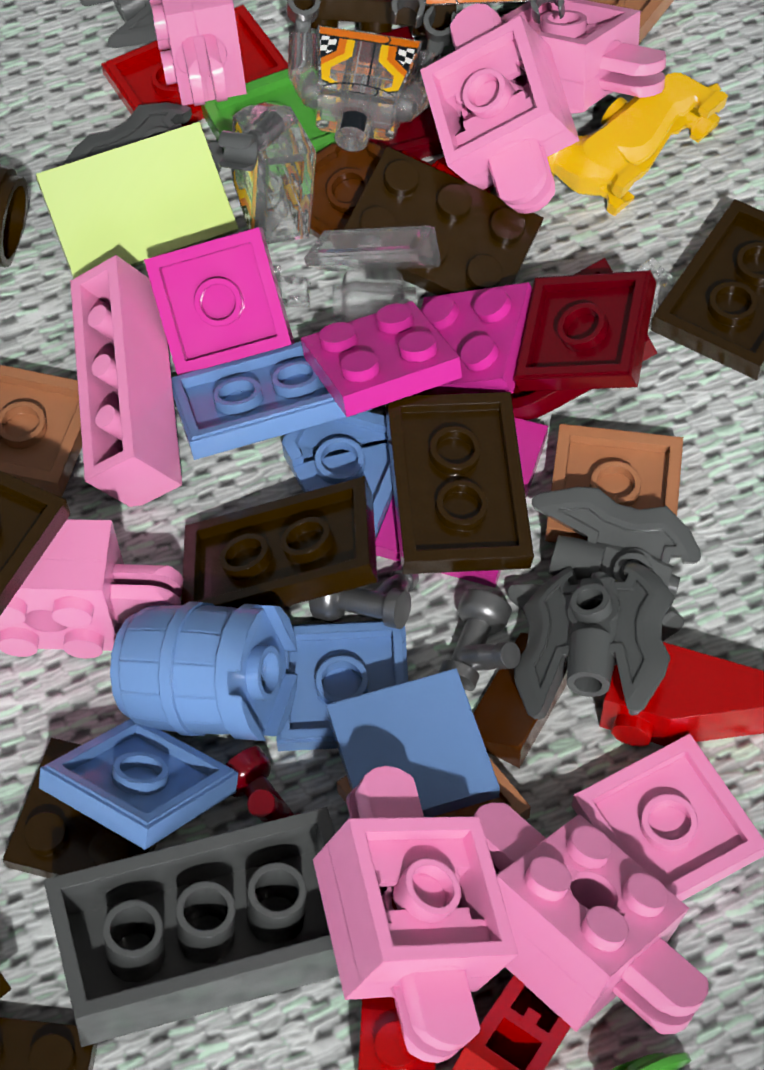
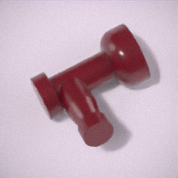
(253, 783)

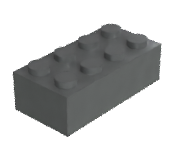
(193, 926)

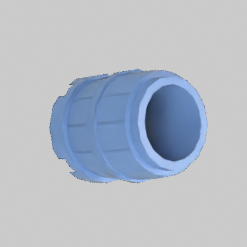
(205, 669)

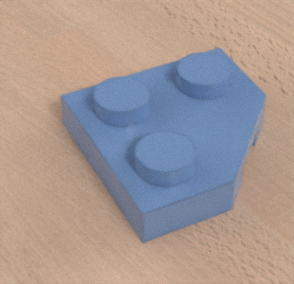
(344, 452)

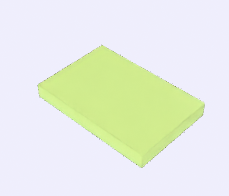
(137, 200)

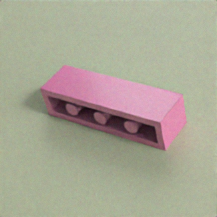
(124, 385)

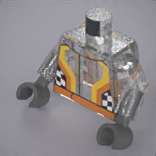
(360, 79)
(271, 170)

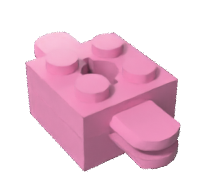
(202, 47)
(597, 51)
(500, 107)
(82, 594)
(448, 920)
(590, 923)

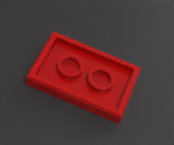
(141, 79)

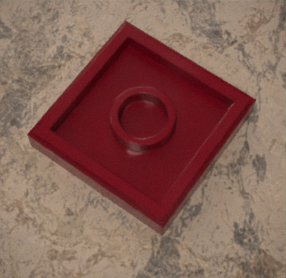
(585, 331)

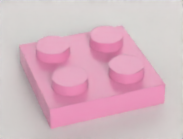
(674, 818)

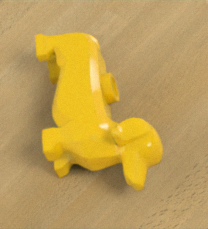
(633, 137)

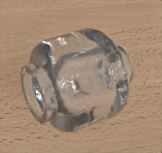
(367, 291)

